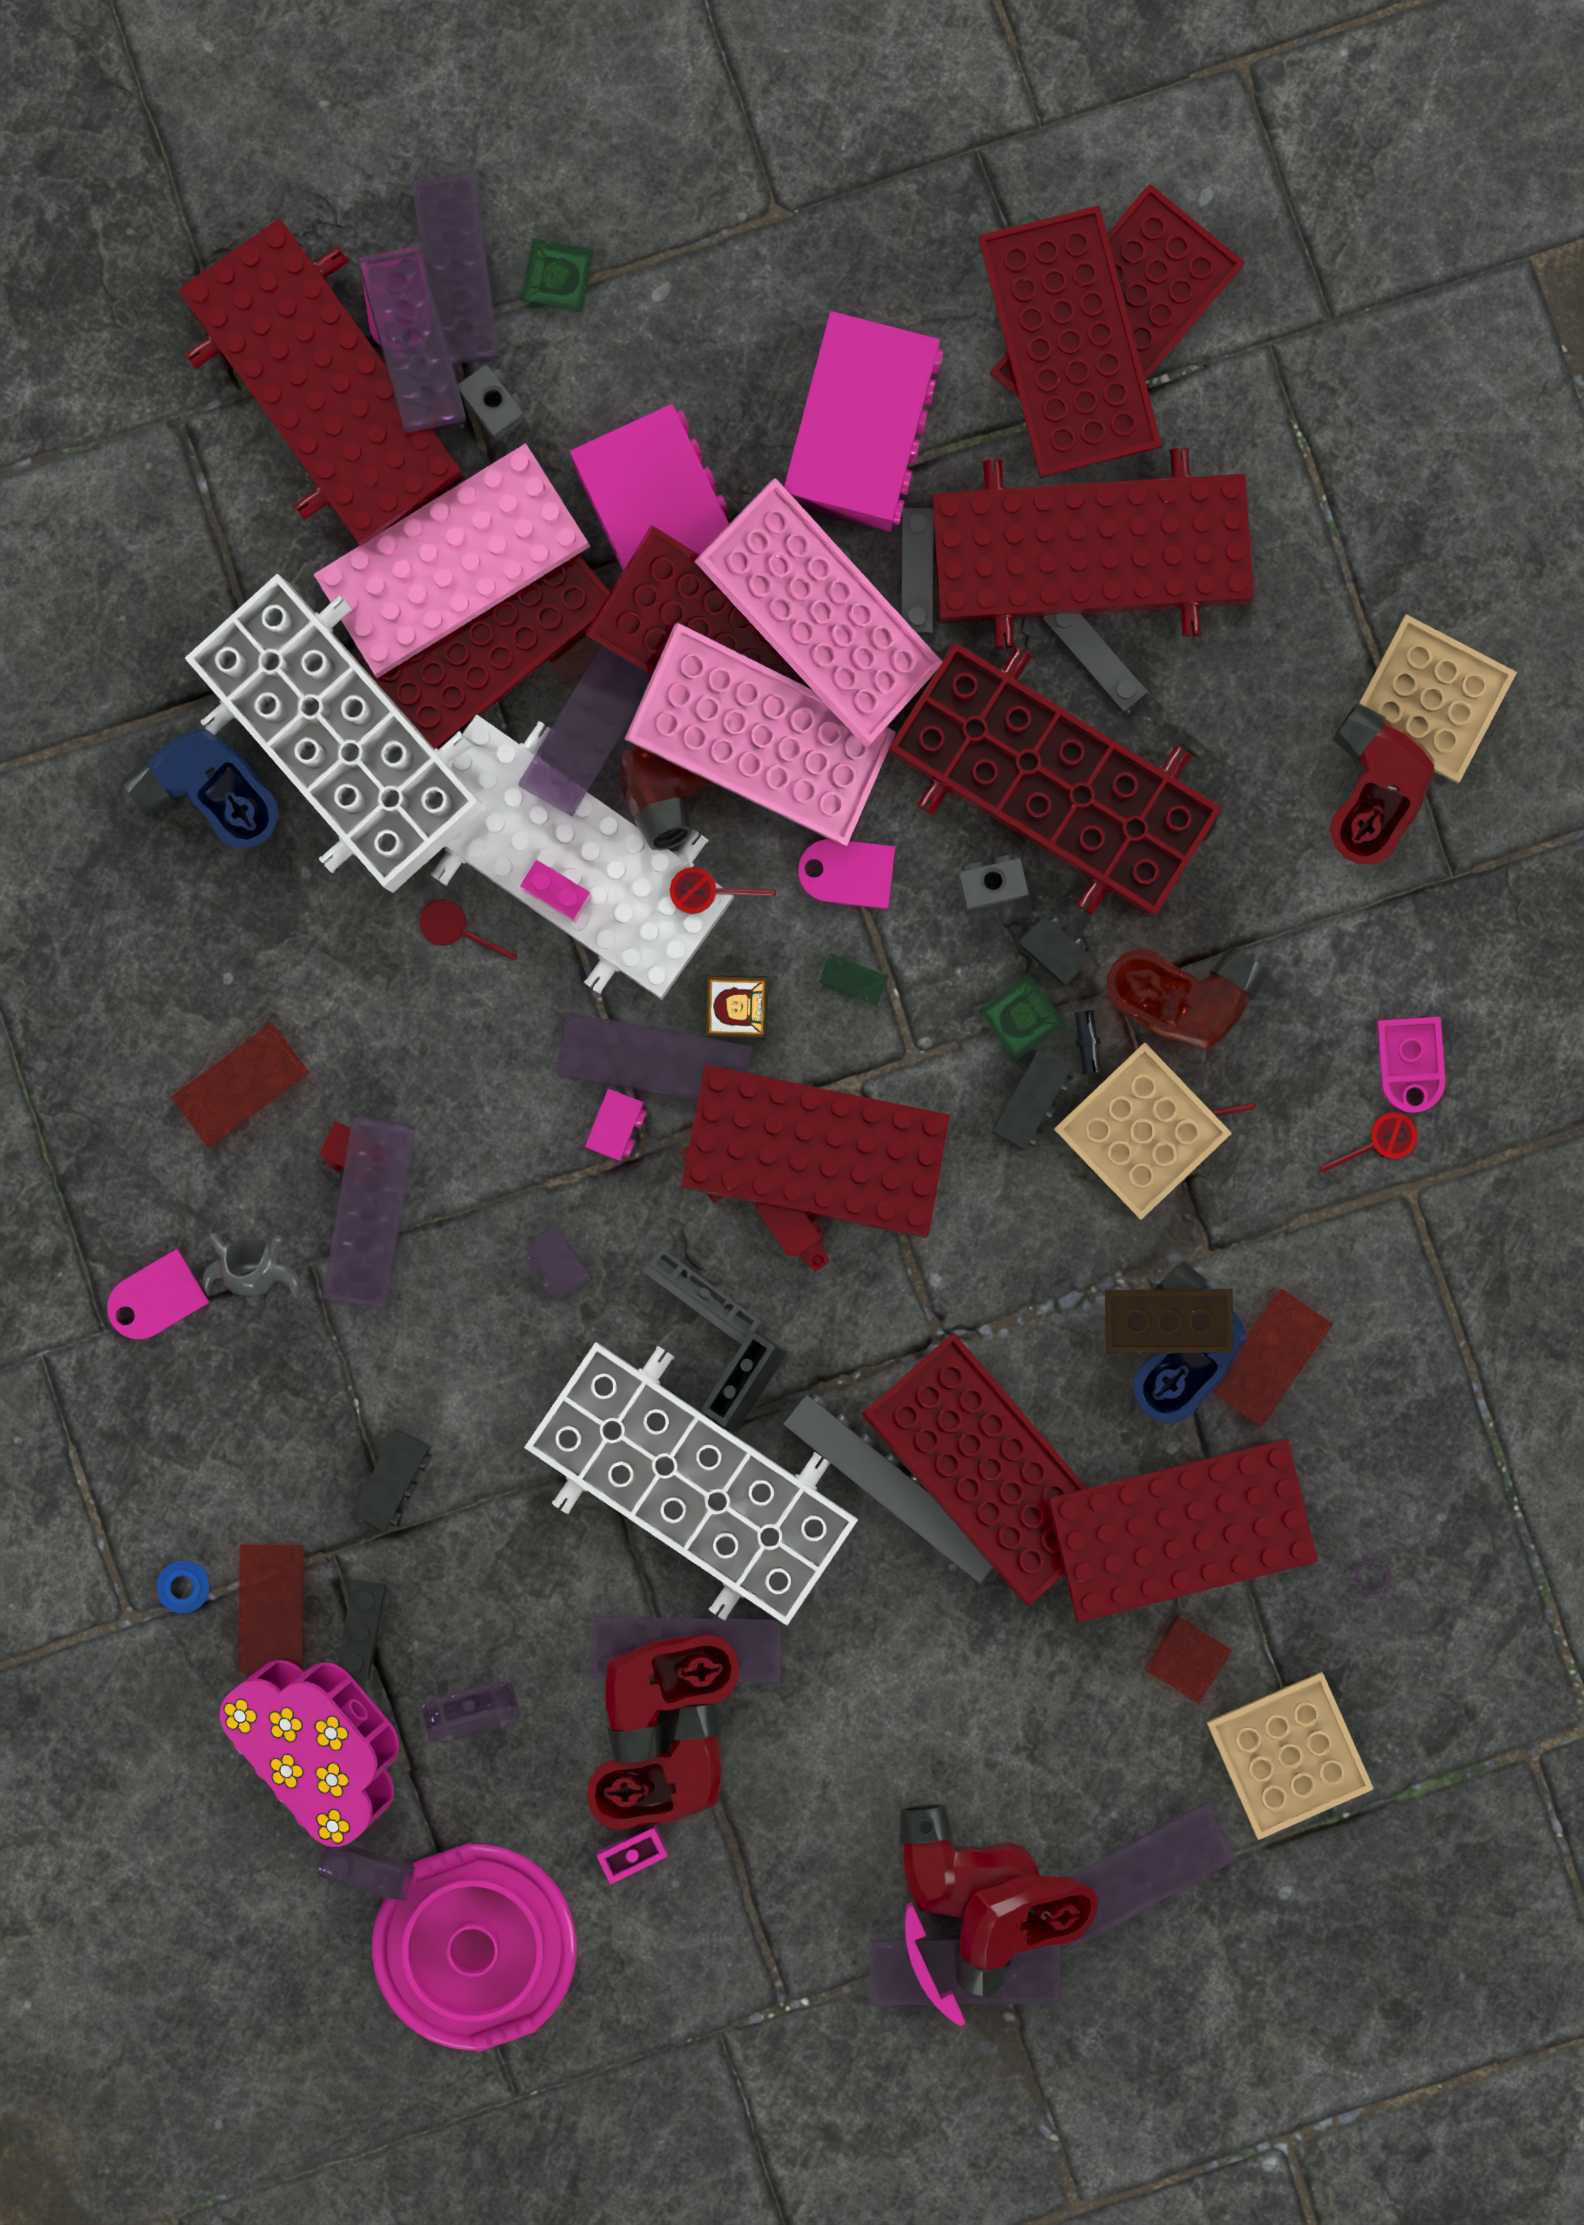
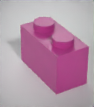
(555, 891)
(615, 1125)
(632, 1853)

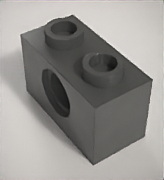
(496, 420)
(978, 896)

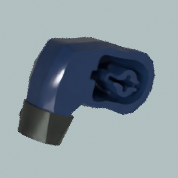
(214, 781)
(1176, 1383)

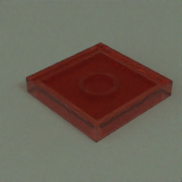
(1188, 1659)

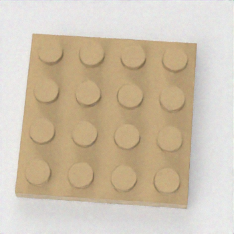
(1438, 693)
(1142, 1131)
(1289, 1755)

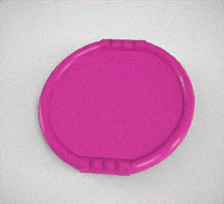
(475, 1948)

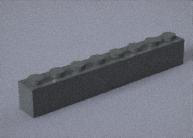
(884, 1481)

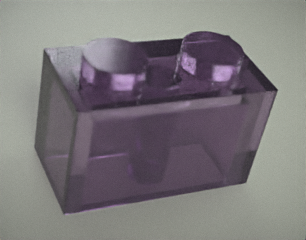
(557, 1264)

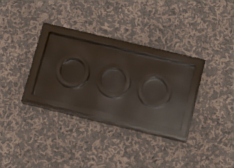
(1169, 1320)

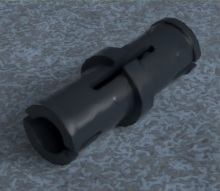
(1088, 1042)

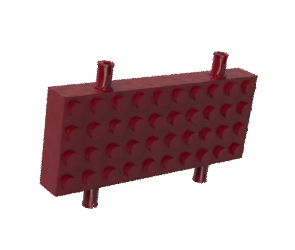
(317, 381)
(1092, 548)
(1054, 780)

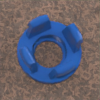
(200, 1582)

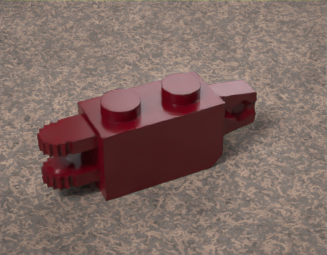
(796, 1234)

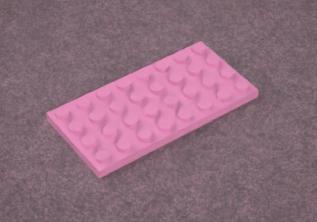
(452, 560)
(819, 612)
(756, 735)

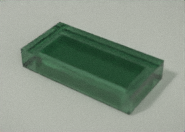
(853, 979)

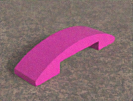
(944, 2002)

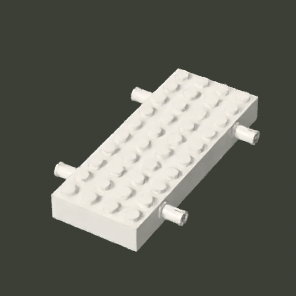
(335, 733)
(630, 909)
(691, 1483)

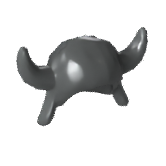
(249, 1267)

